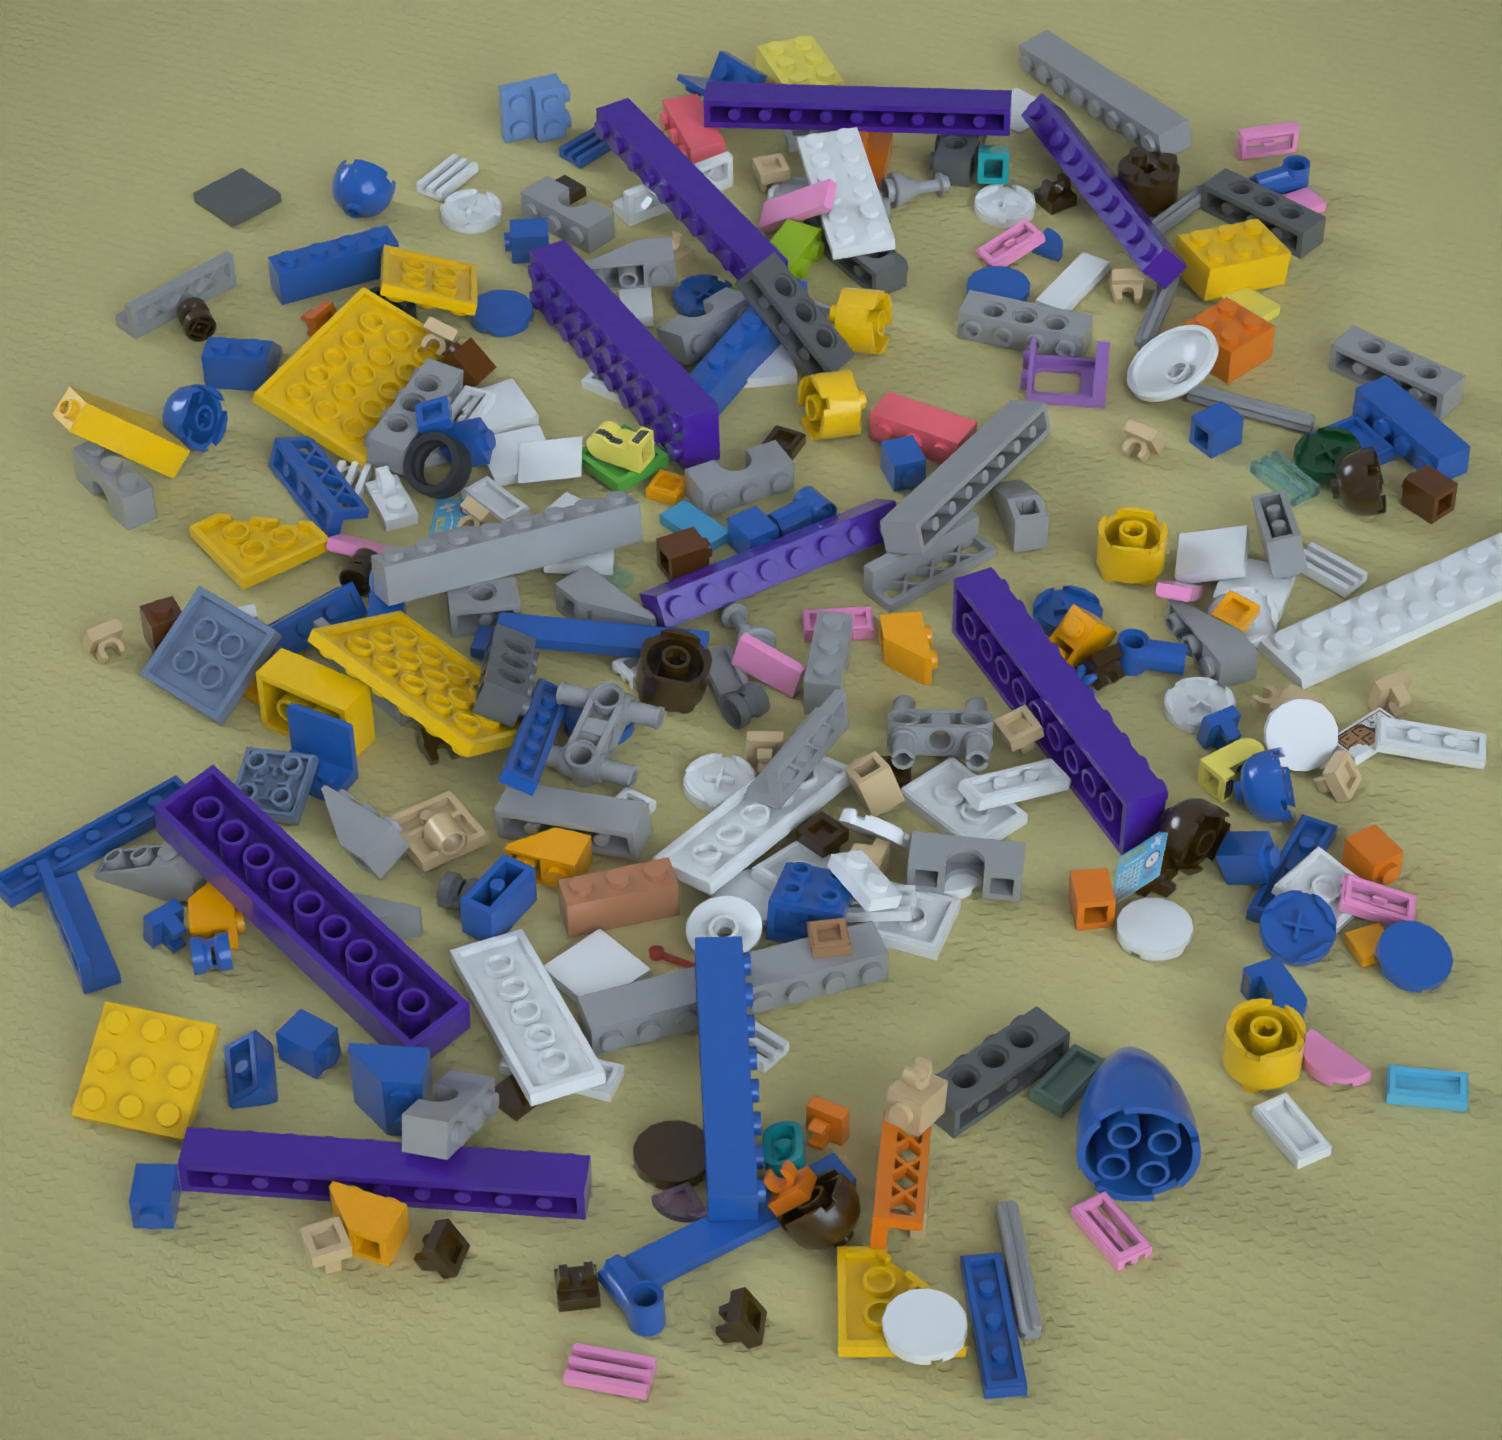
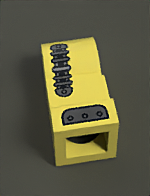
(622, 446)
(1225, 767)

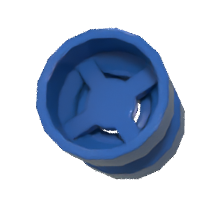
(202, 956)

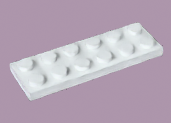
(857, 216)
(744, 830)
(527, 1017)

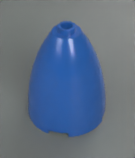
(1136, 1128)

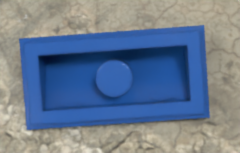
(250, 1071)

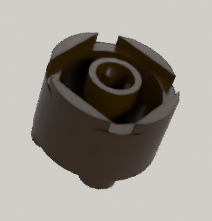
(1150, 178)
(673, 671)

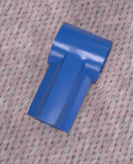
(1286, 178)
(806, 509)
(1148, 654)
(635, 1295)

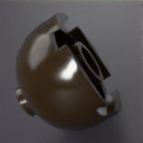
(1360, 483)
(1194, 833)
(827, 1216)

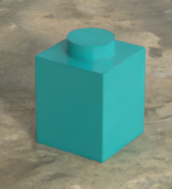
(993, 164)

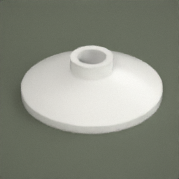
(725, 916)

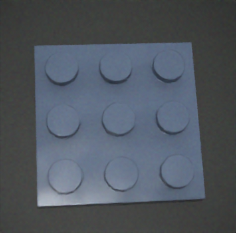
(211, 655)

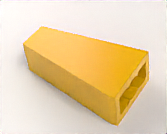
(121, 431)

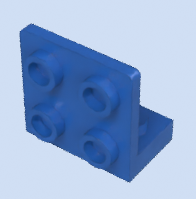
(726, 69)
(330, 741)
(803, 896)

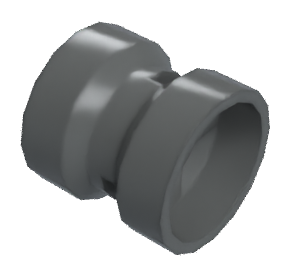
(742, 706)
(452, 889)

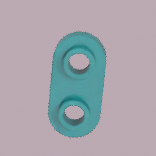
(784, 1142)

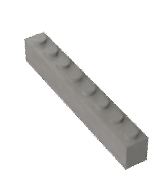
(1104, 94)
(965, 477)
(506, 548)
(779, 978)

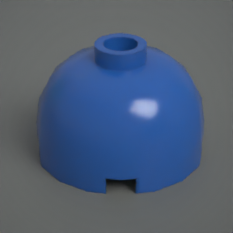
(362, 189)
(195, 416)
(1266, 787)

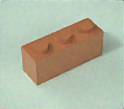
(618, 897)

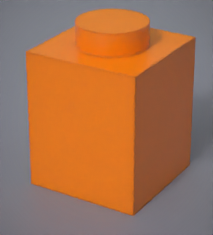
(1373, 856)
(1091, 898)

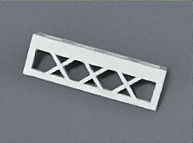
(642, 204)

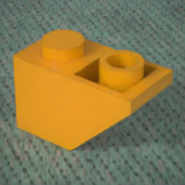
(1081, 635)
(907, 644)
(554, 854)
(214, 914)
(371, 1221)

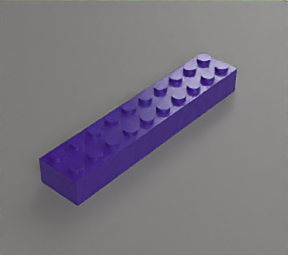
(624, 355)
(1077, 731)
(310, 915)

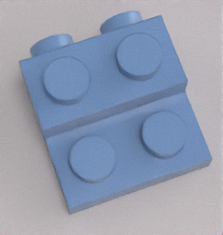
(534, 109)

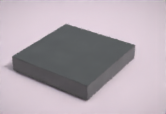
(237, 197)

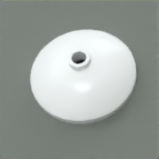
(1172, 363)

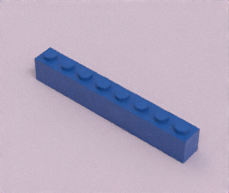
(726, 1079)

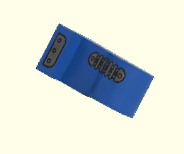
(1273, 982)

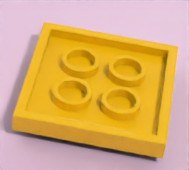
(428, 280)
(146, 1071)

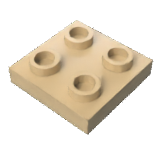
(439, 831)

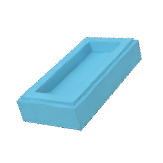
(1427, 1088)

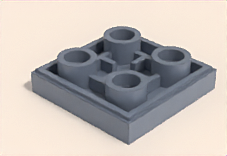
(277, 782)

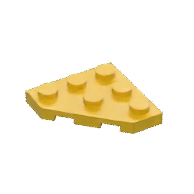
(257, 547)
(864, 1289)

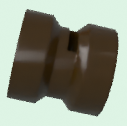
(196, 319)
(358, 571)

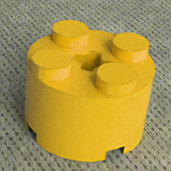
(862, 319)
(831, 405)
(1131, 546)
(1263, 1045)

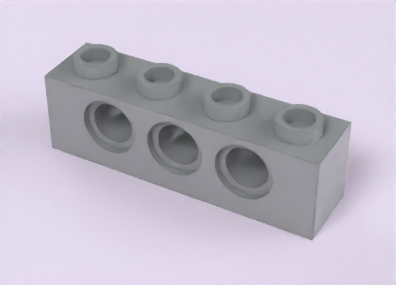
(1014, 322)
(1369, 357)
(398, 424)

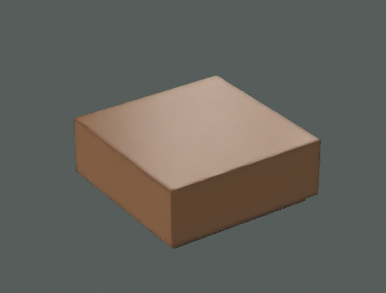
(829, 938)

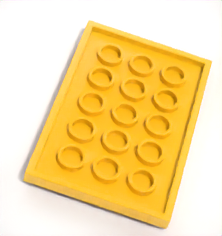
(347, 374)
(416, 675)

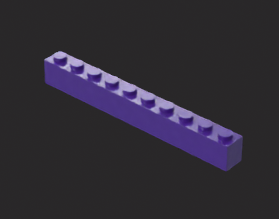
(858, 106)
(682, 188)
(1104, 191)
(306, 1166)

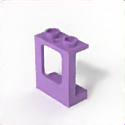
(1092, 372)

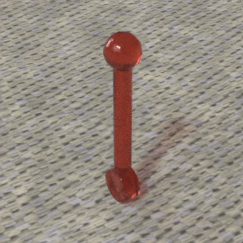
(657, 953)

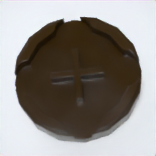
(670, 1154)

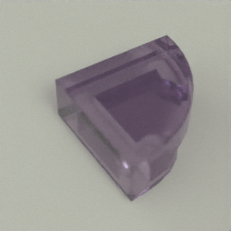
(679, 1204)

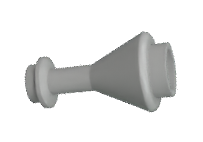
(902, 188)
(735, 616)

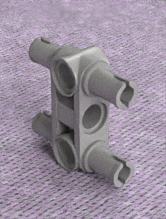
(967, 732)
(599, 733)

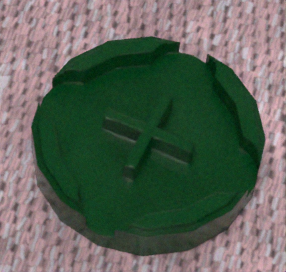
(1322, 451)

